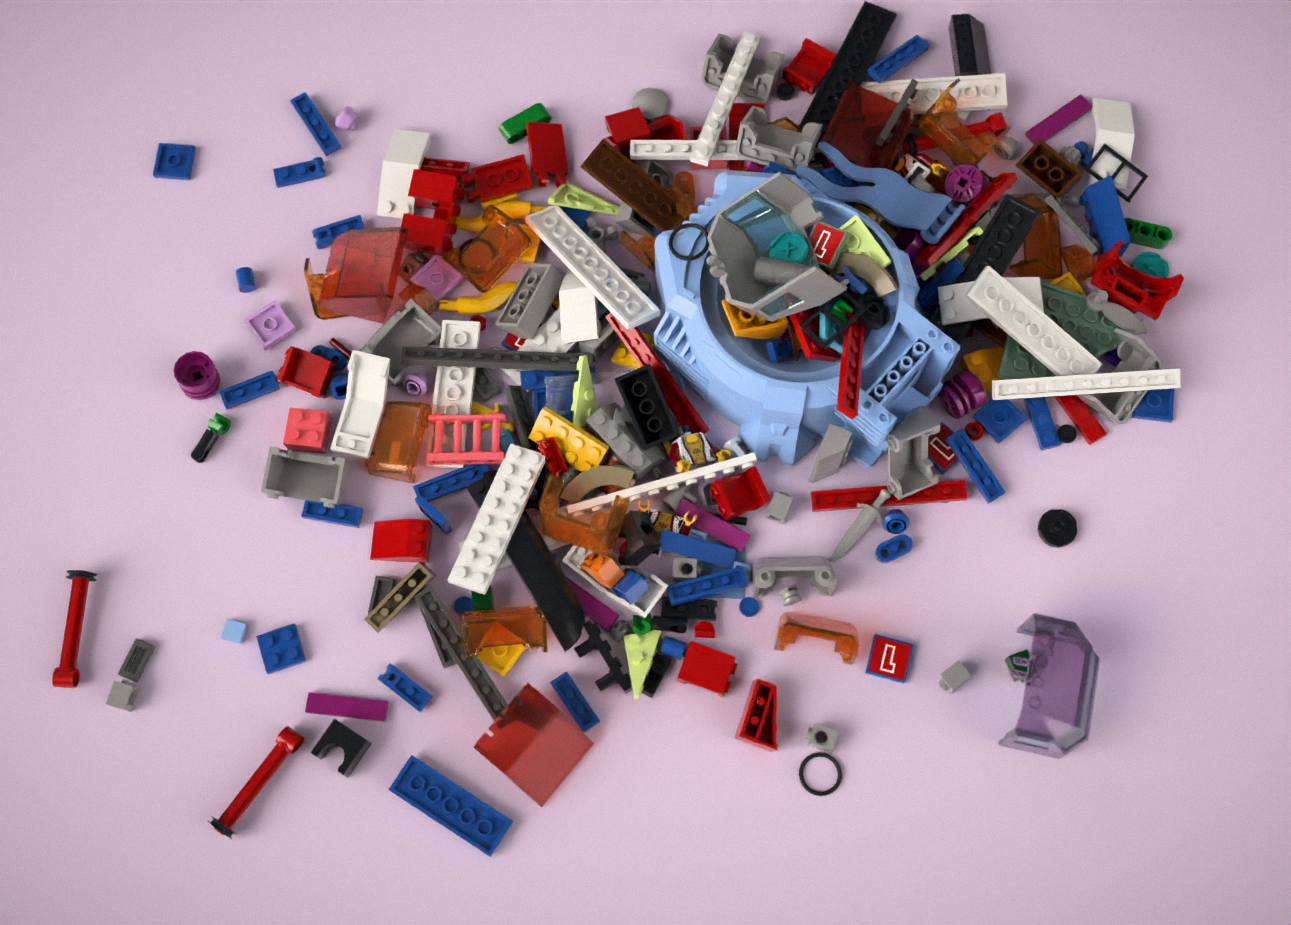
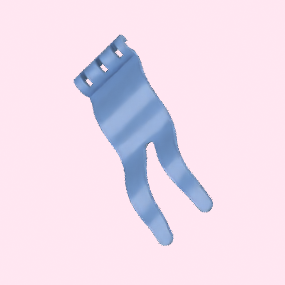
(890, 197)

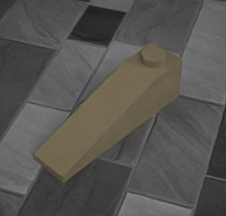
(400, 596)

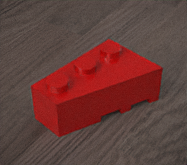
(759, 716)

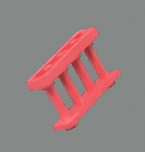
(476, 455)

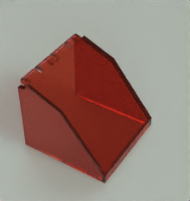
(858, 124)
(363, 272)
(534, 745)

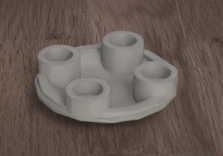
(651, 103)

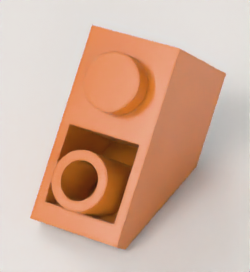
(602, 569)

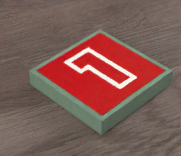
(827, 243)

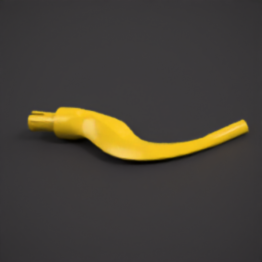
(513, 209)
(483, 303)

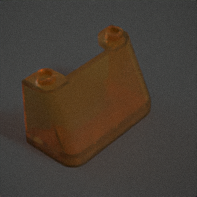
(491, 251)
(399, 440)
(842, 633)

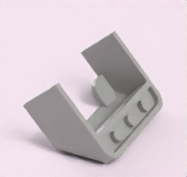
(1134, 357)

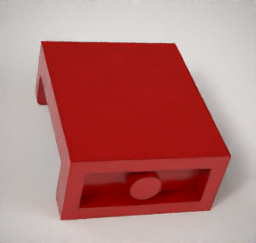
(809, 67)
(627, 126)
(306, 371)
(740, 494)
(707, 668)

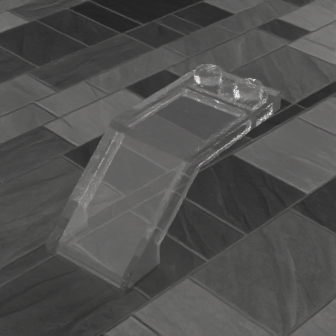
(561, 387)

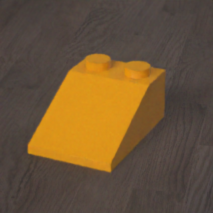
(753, 326)
(984, 365)

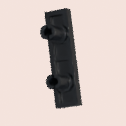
(615, 674)

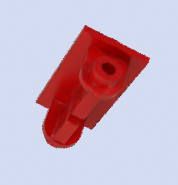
(553, 456)

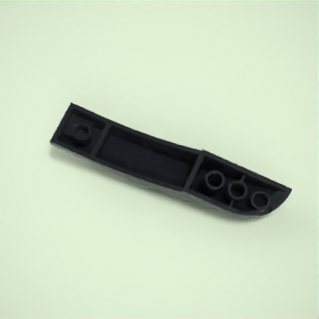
(539, 573)

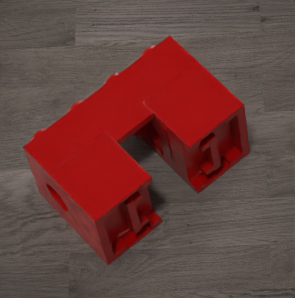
(438, 193)

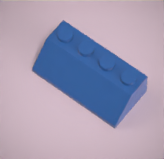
(1105, 215)

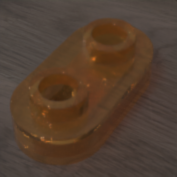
(686, 186)

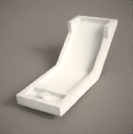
(1116, 130)
(401, 158)
(958, 309)
(578, 310)
(362, 405)
(642, 605)

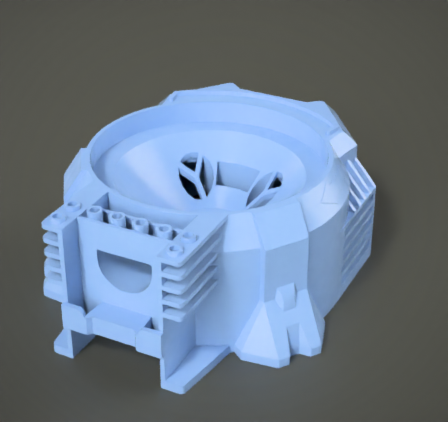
(789, 400)

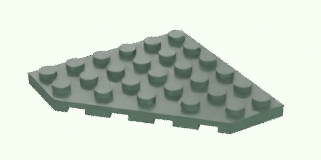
(1070, 313)

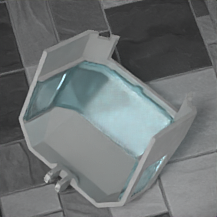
(744, 234)

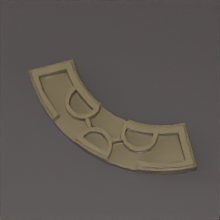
(866, 269)
(596, 477)

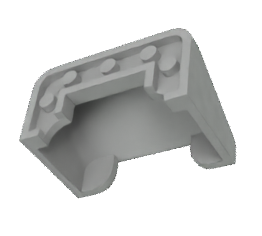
(759, 76)
(767, 143)
(405, 327)
(908, 454)
(305, 476)
(817, 567)

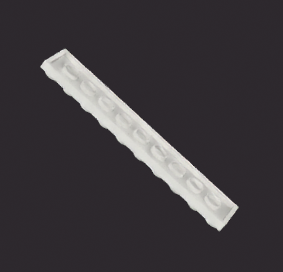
(592, 267)

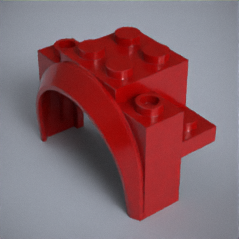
(1131, 287)

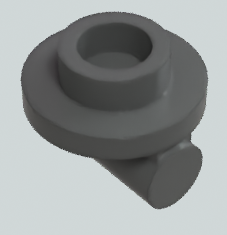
(619, 629)

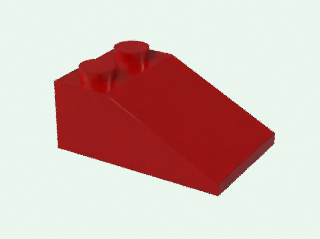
(401, 540)

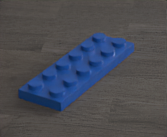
(451, 805)

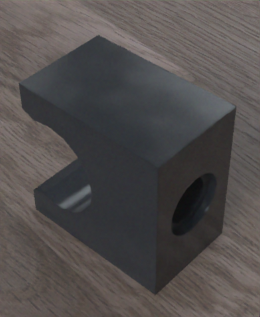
(640, 538)
(341, 736)

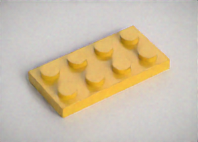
(575, 444)

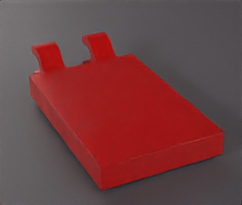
(547, 152)
(498, 179)

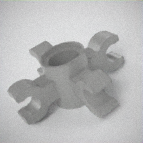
(597, 232)

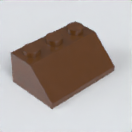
(1049, 169)

